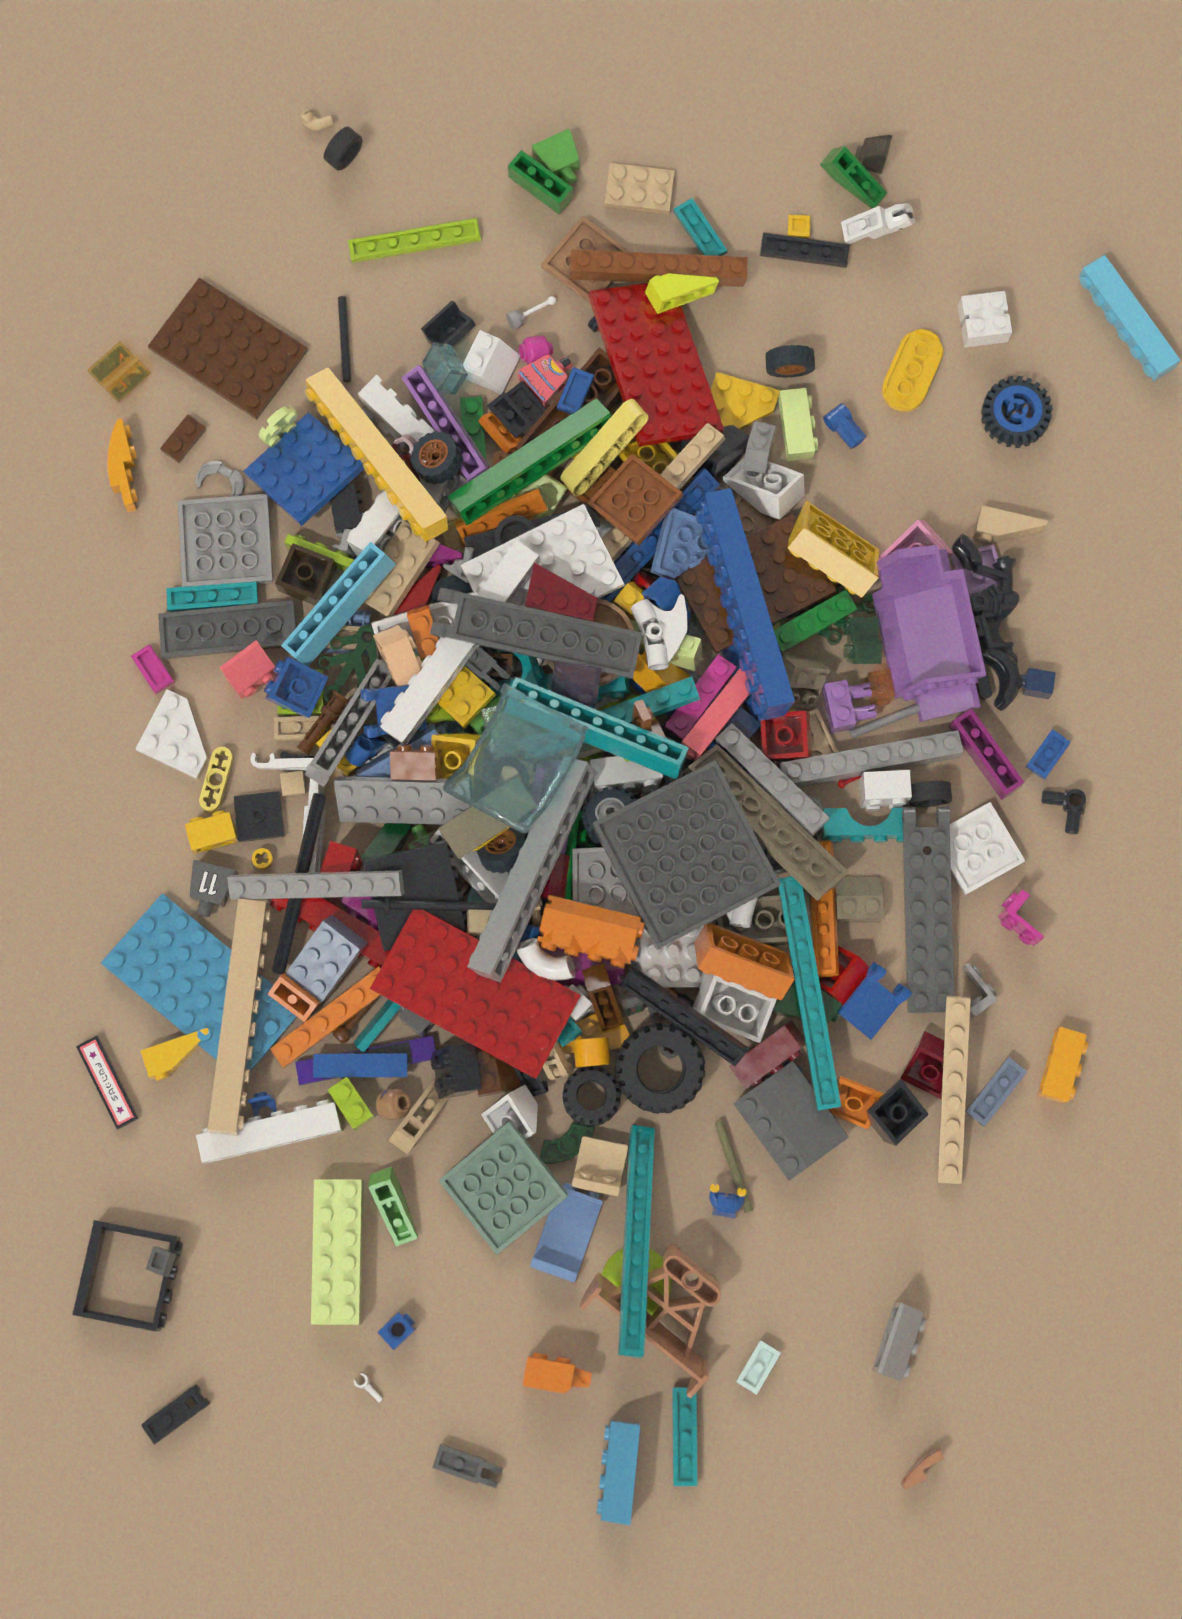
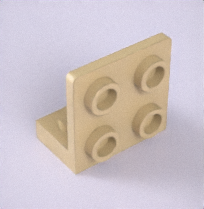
(600, 1165)

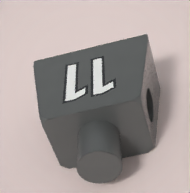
(209, 886)

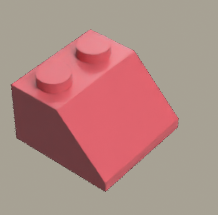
(248, 670)

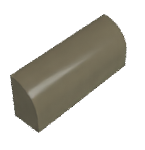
(470, 831)

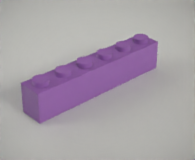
(445, 420)

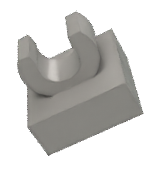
(344, 545)

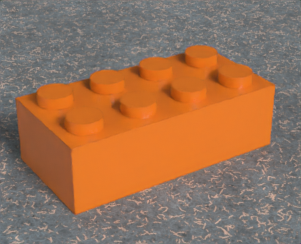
(743, 961)

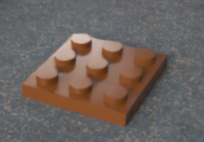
(635, 499)

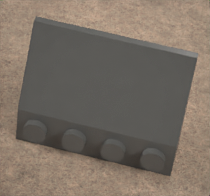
(787, 1120)

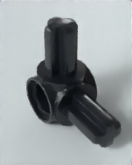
(1073, 812)

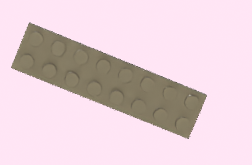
(777, 829)

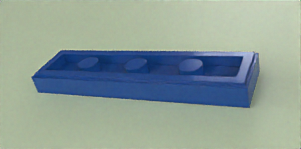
(360, 1065)

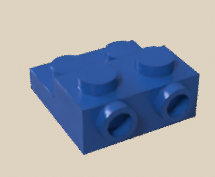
(295, 687)

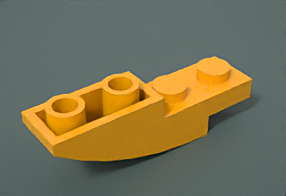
(120, 460)

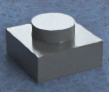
(161, 1261)

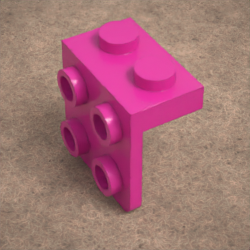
(1011, 920)

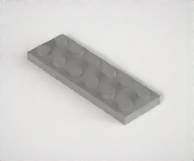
(395, 801)

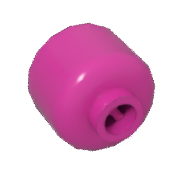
(534, 348)

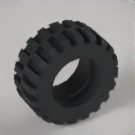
(660, 1100)

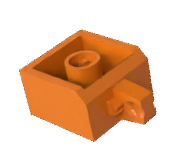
(554, 1375)

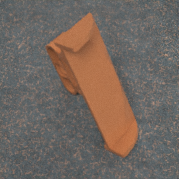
(704, 1291)

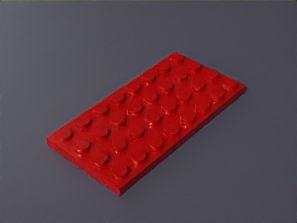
(655, 364)
(507, 1018)

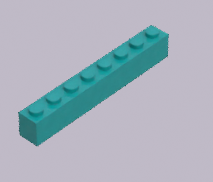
(614, 734)

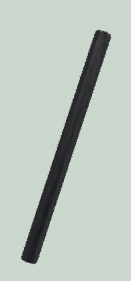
(302, 866)

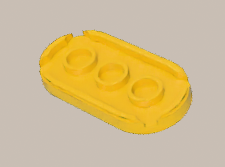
(912, 370)

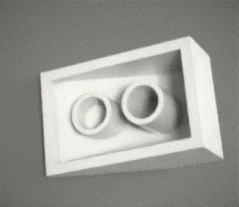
(769, 492)

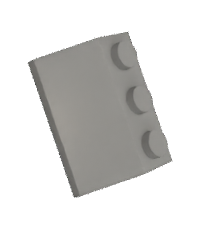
(899, 1342)

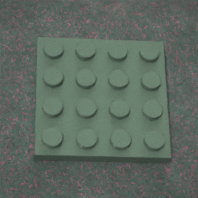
(503, 1187)

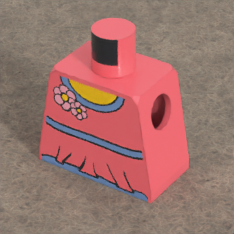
(545, 378)

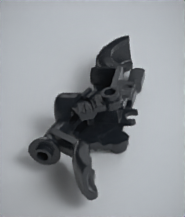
(989, 611)

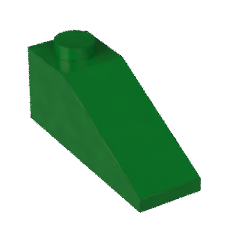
(852, 176)

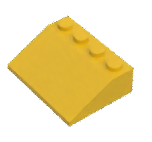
(834, 550)

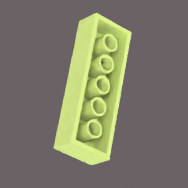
(337, 1252)

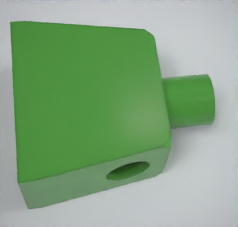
(558, 155)

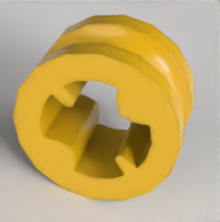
(261, 851)

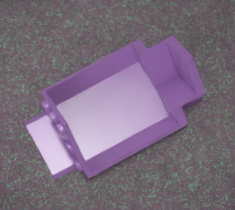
(928, 631)

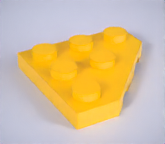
(742, 401)

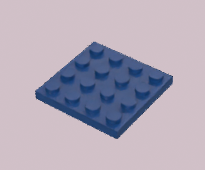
(304, 469)

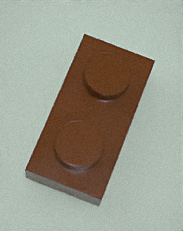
(183, 438)

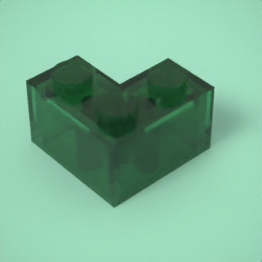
(862, 641)

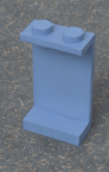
(567, 1234)

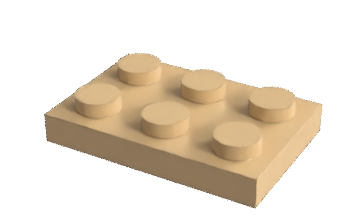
(639, 188)

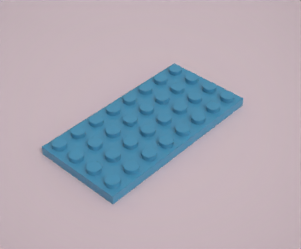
(185, 977)

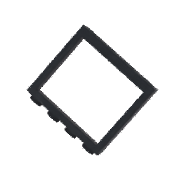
(90, 1268)

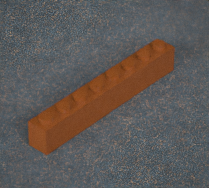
(644, 266)

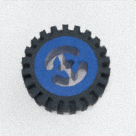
(1019, 428)

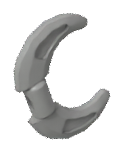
(217, 467)

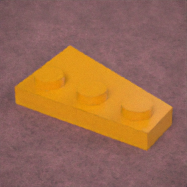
(591, 1029)

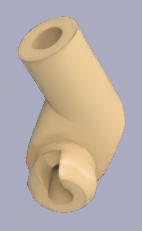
(314, 123)

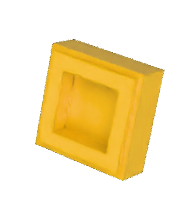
(799, 226)

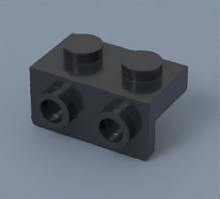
(448, 325)

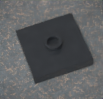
(259, 816)

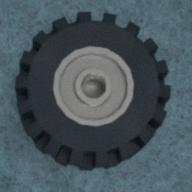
(603, 805)

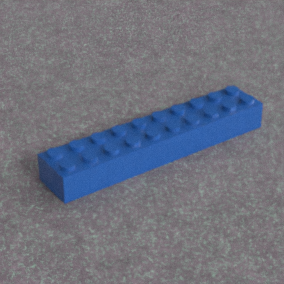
(744, 605)

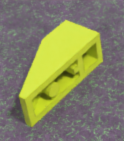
(678, 289)

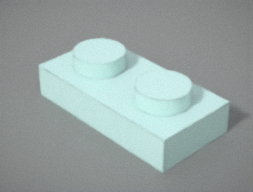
(758, 1367)

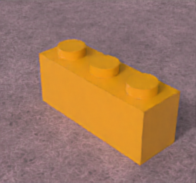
(1063, 1065)

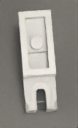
(877, 222)

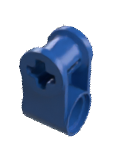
(364, 749)

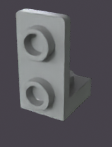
(979, 1004)

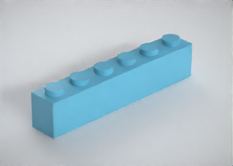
(1128, 318)
(338, 604)

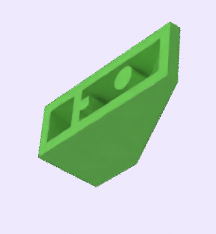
(392, 1205)

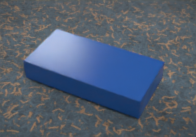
(575, 391)

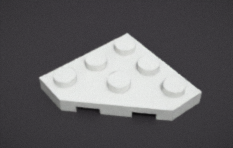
(174, 736)

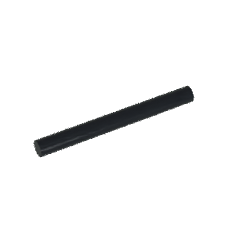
(344, 339)

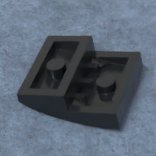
(517, 409)

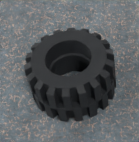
(587, 1075)

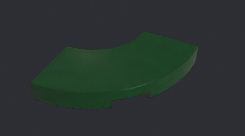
(565, 1147)

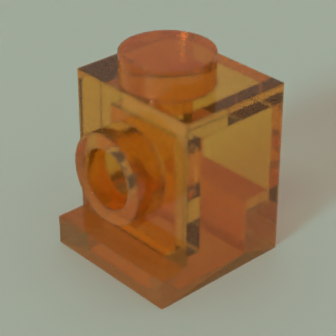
(878, 696)

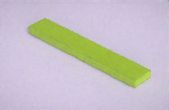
(414, 240)

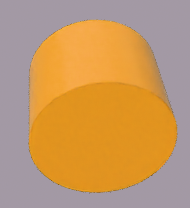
(591, 1052)

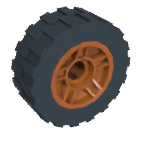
(790, 361)
(438, 446)
(502, 851)

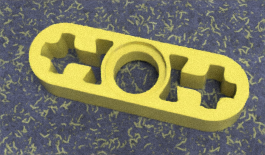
(218, 797)

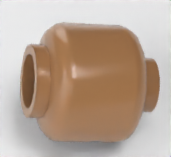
(393, 1104)

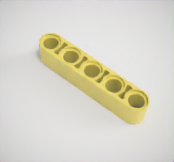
(604, 447)

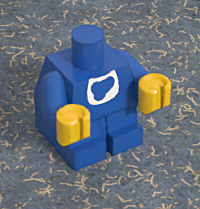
(725, 1204)

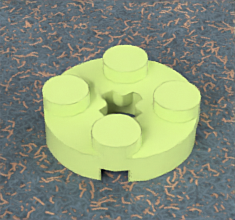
(279, 423)

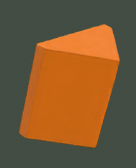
(855, 1101)

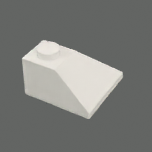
(515, 1107)

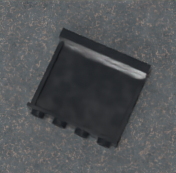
(425, 878)

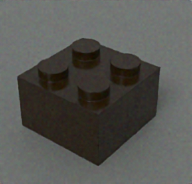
(305, 574)

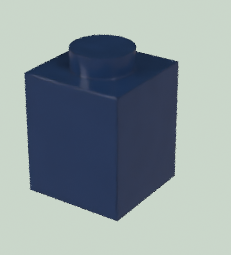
(1038, 683)

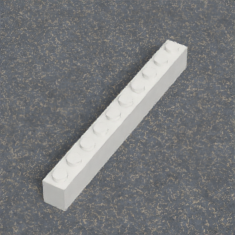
(452, 654)

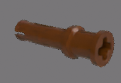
(329, 713)

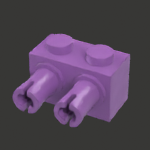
(839, 707)

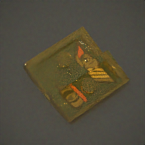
(118, 371)

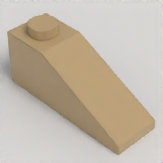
(1001, 525)
(417, 1119)

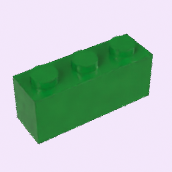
(540, 182)

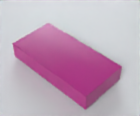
(152, 669)

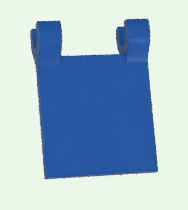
(384, 702)
(872, 1003)

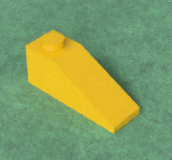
(168, 1056)

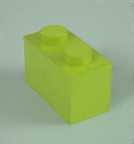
(351, 1103)

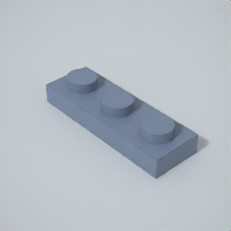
(996, 1091)

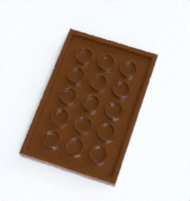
(227, 348)
(785, 581)

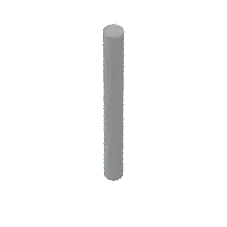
(886, 720)

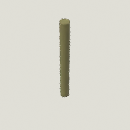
(733, 1164)

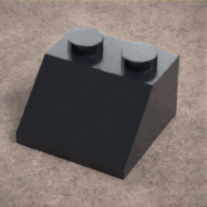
(896, 1113)

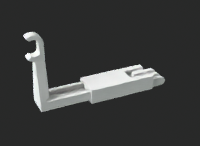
(300, 764)

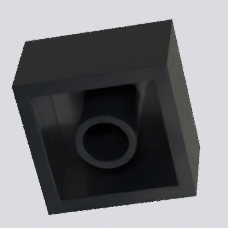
(456, 1070)

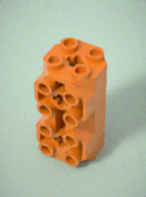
(590, 931)

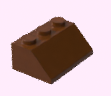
(495, 1075)

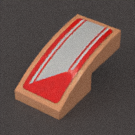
(916, 1473)

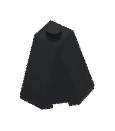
(726, 455)

